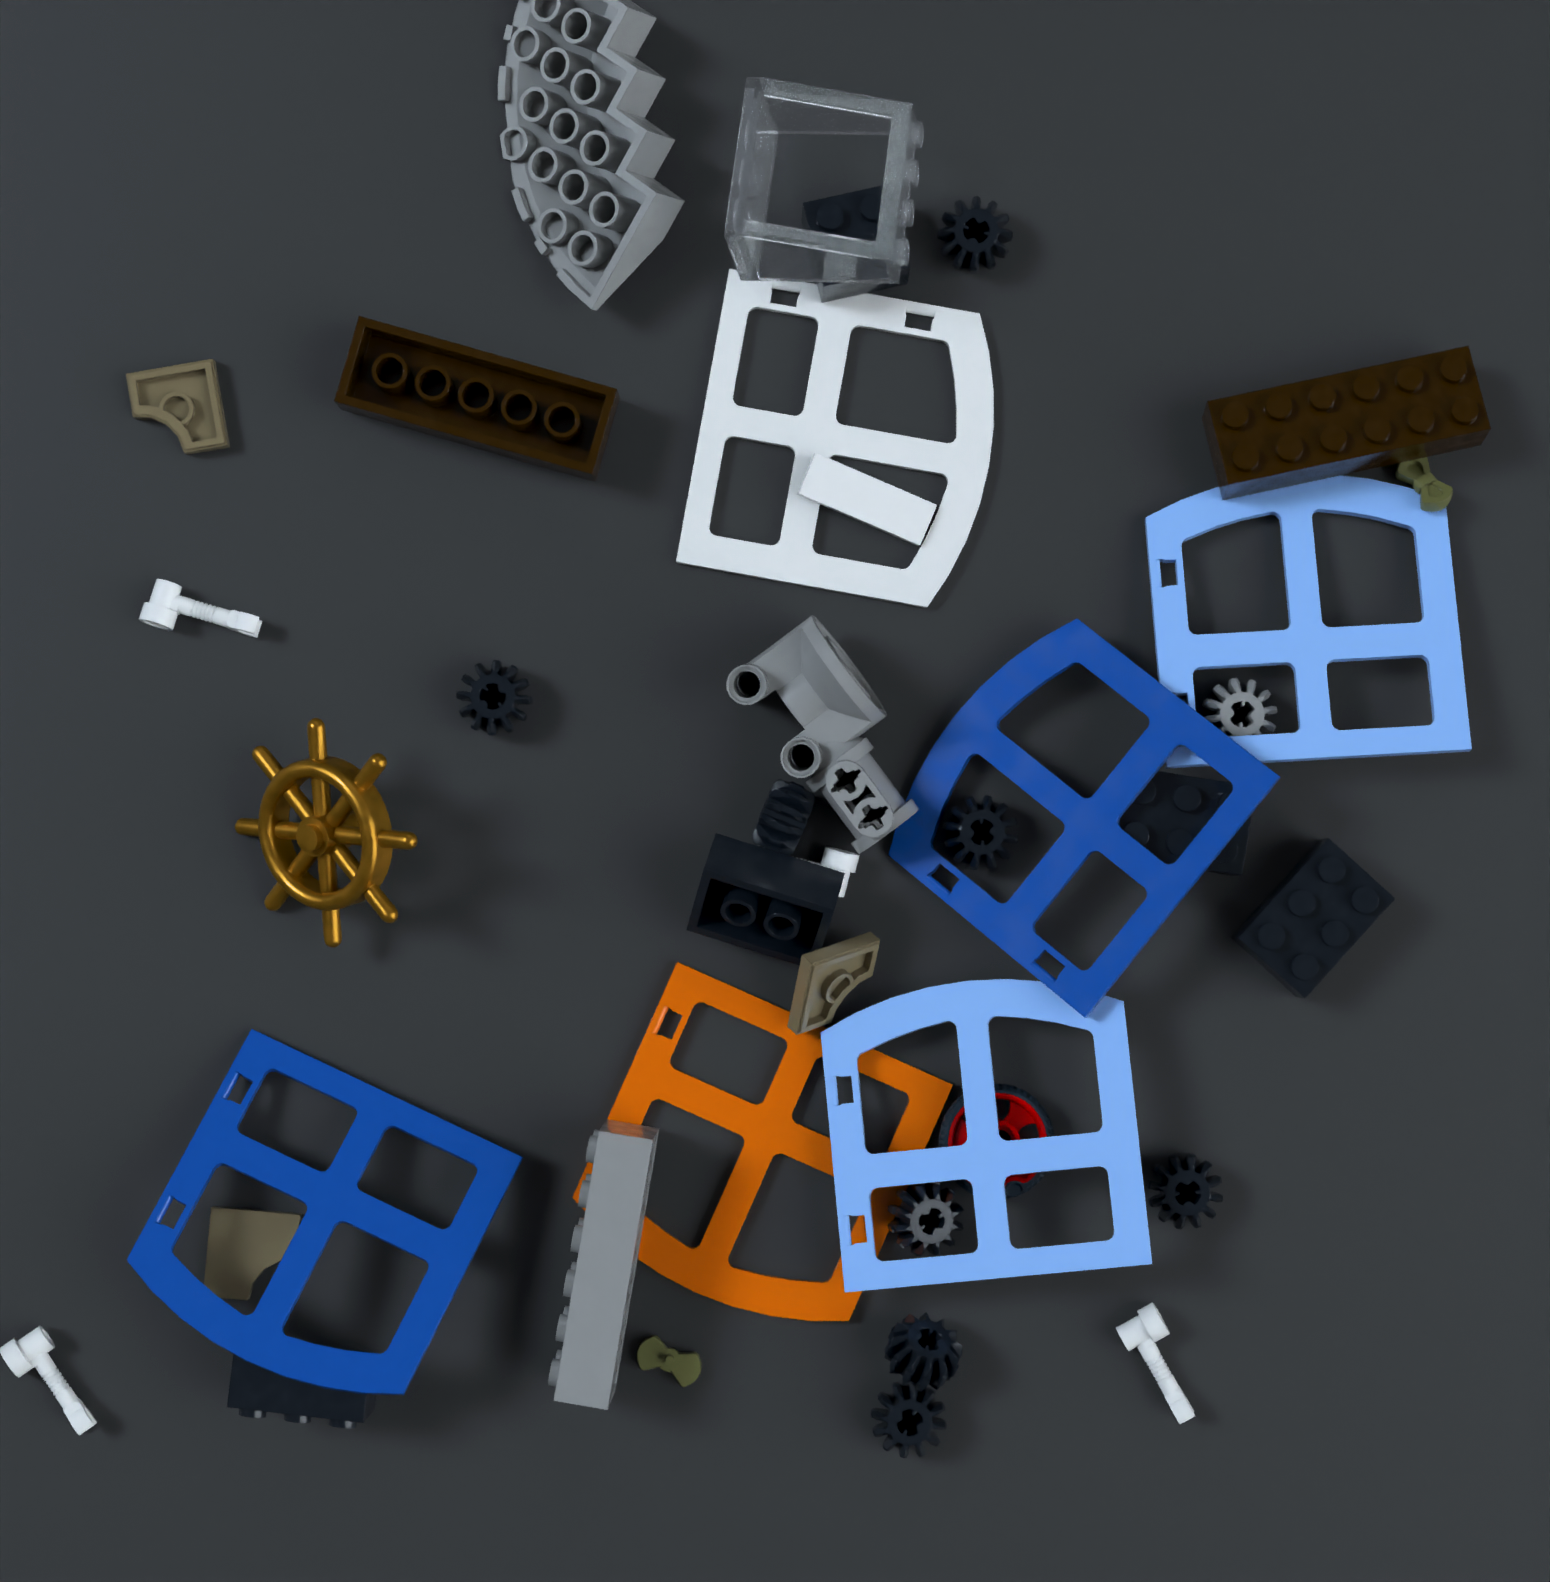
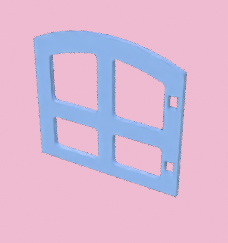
(1307, 642)
(984, 1156)

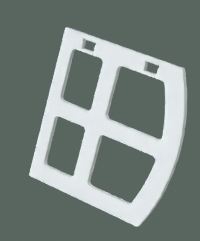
(818, 431)

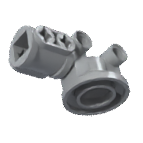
(835, 709)

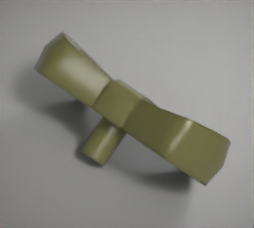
(1433, 493)
(683, 1365)

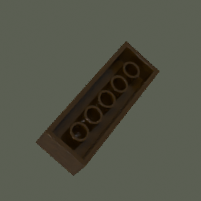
(477, 398)
(1345, 422)

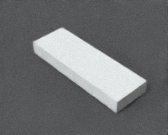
(867, 499)

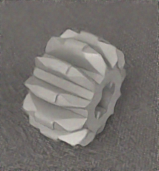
(1246, 699)

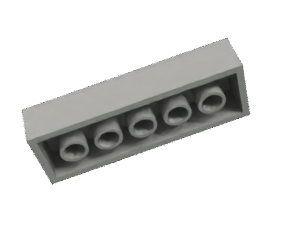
(605, 1265)

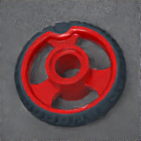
(1022, 1111)

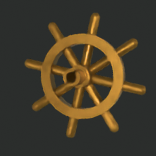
(325, 832)

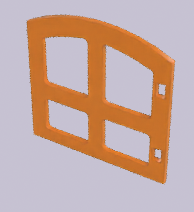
(766, 1132)

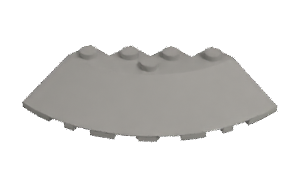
(583, 140)

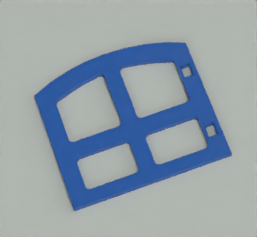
(1088, 822)
(330, 1200)

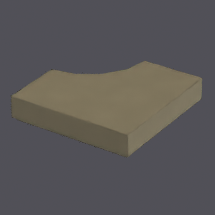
(185, 400)
(827, 978)
(243, 1246)

